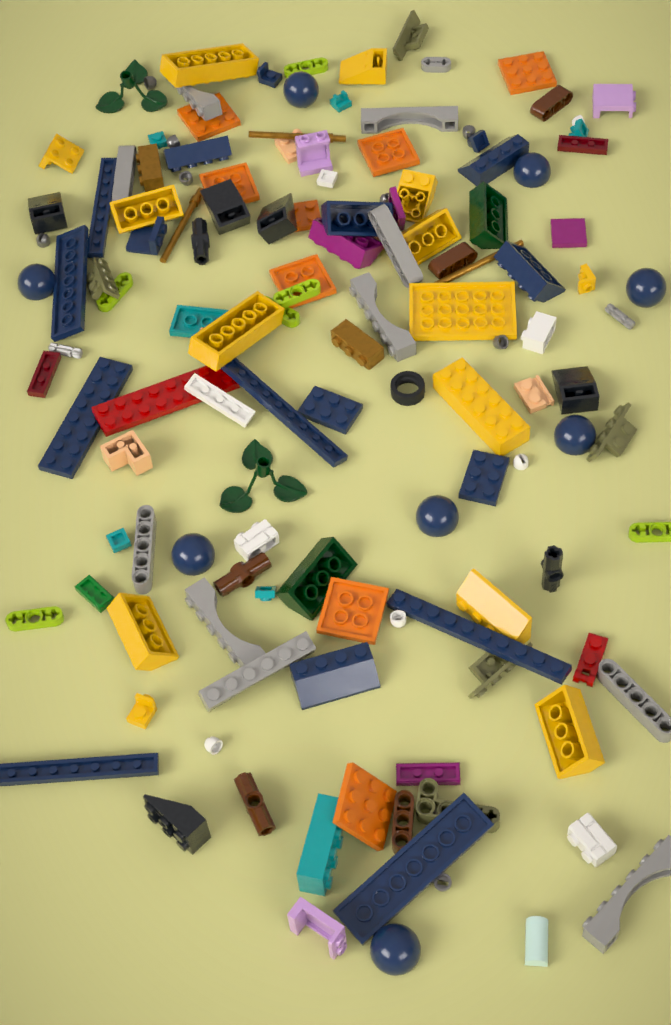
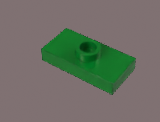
(94, 593)

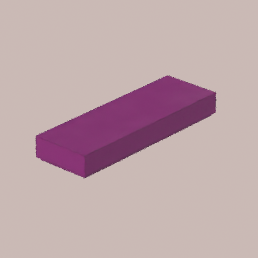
(413, 773)

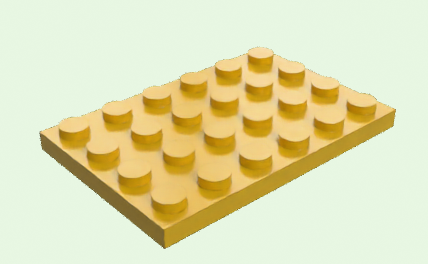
(462, 311)

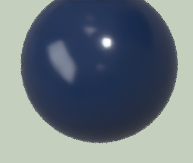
(301, 89)
(532, 170)
(36, 282)
(646, 287)
(575, 435)
(437, 516)
(193, 554)
(395, 949)

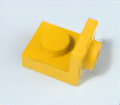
(586, 280)
(142, 711)

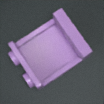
(613, 98)
(313, 153)
(306, 914)

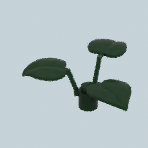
(133, 75)
(260, 458)

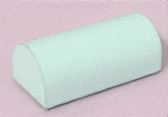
(536, 941)

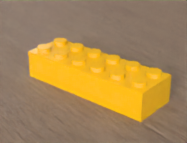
(208, 65)
(236, 331)
(481, 407)

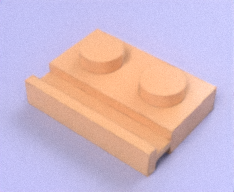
(534, 394)

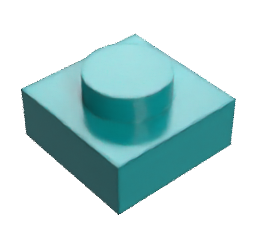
(158, 138)
(118, 540)
(265, 593)

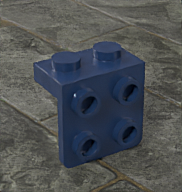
(148, 239)

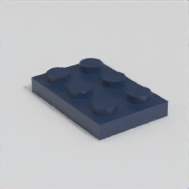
(330, 410)
(484, 478)

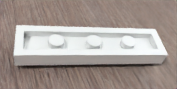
(219, 400)

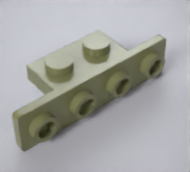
(410, 36)
(101, 280)
(615, 436)
(488, 670)

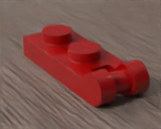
(590, 659)

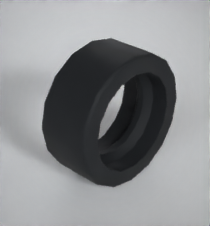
(407, 377)

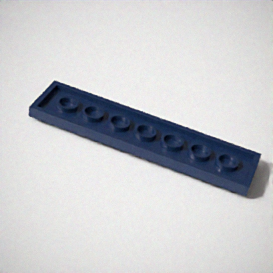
(70, 283)
(80, 424)
(413, 868)

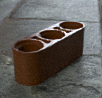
(551, 103)
(452, 260)
(402, 813)

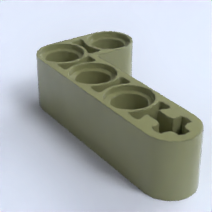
(437, 806)

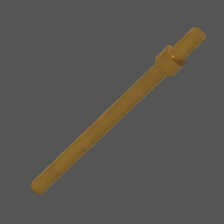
(281, 135)
(194, 202)
(471, 267)

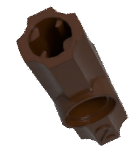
(242, 574)
(259, 814)

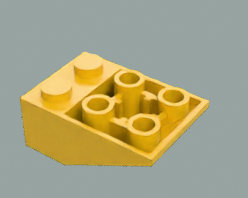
(365, 68)
(416, 194)

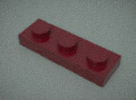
(582, 145)
(44, 374)

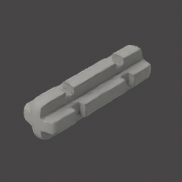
(620, 316)
(66, 350)

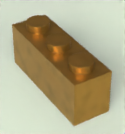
(149, 167)
(357, 344)

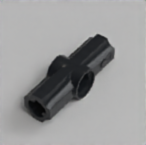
(200, 241)
(552, 568)

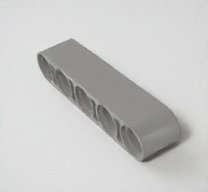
(124, 172)
(395, 245)
(146, 556)
(634, 691)

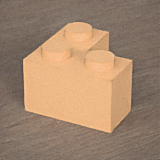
(127, 450)

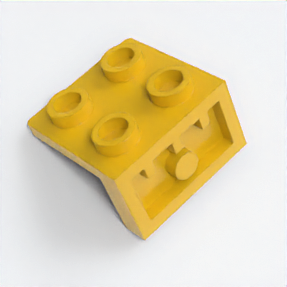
(62, 153)

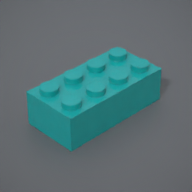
(320, 848)

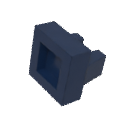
(478, 141)

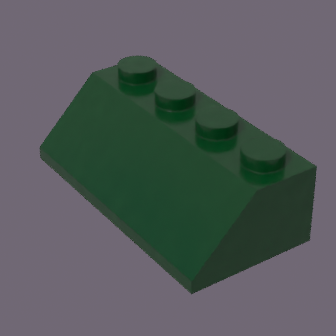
(487, 217)
(309, 582)

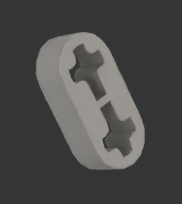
(436, 64)

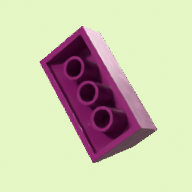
(354, 249)

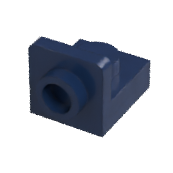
(268, 76)

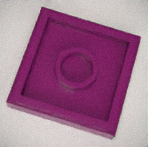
(398, 212)
(568, 233)

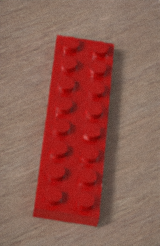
(155, 401)

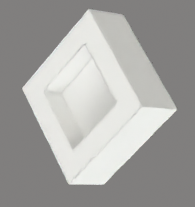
(327, 178)

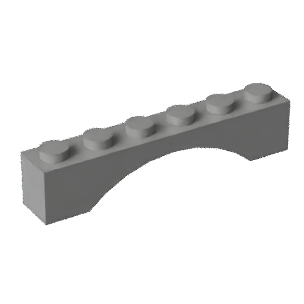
(204, 103)
(439, 117)
(398, 340)
(203, 599)
(256, 670)
(605, 926)

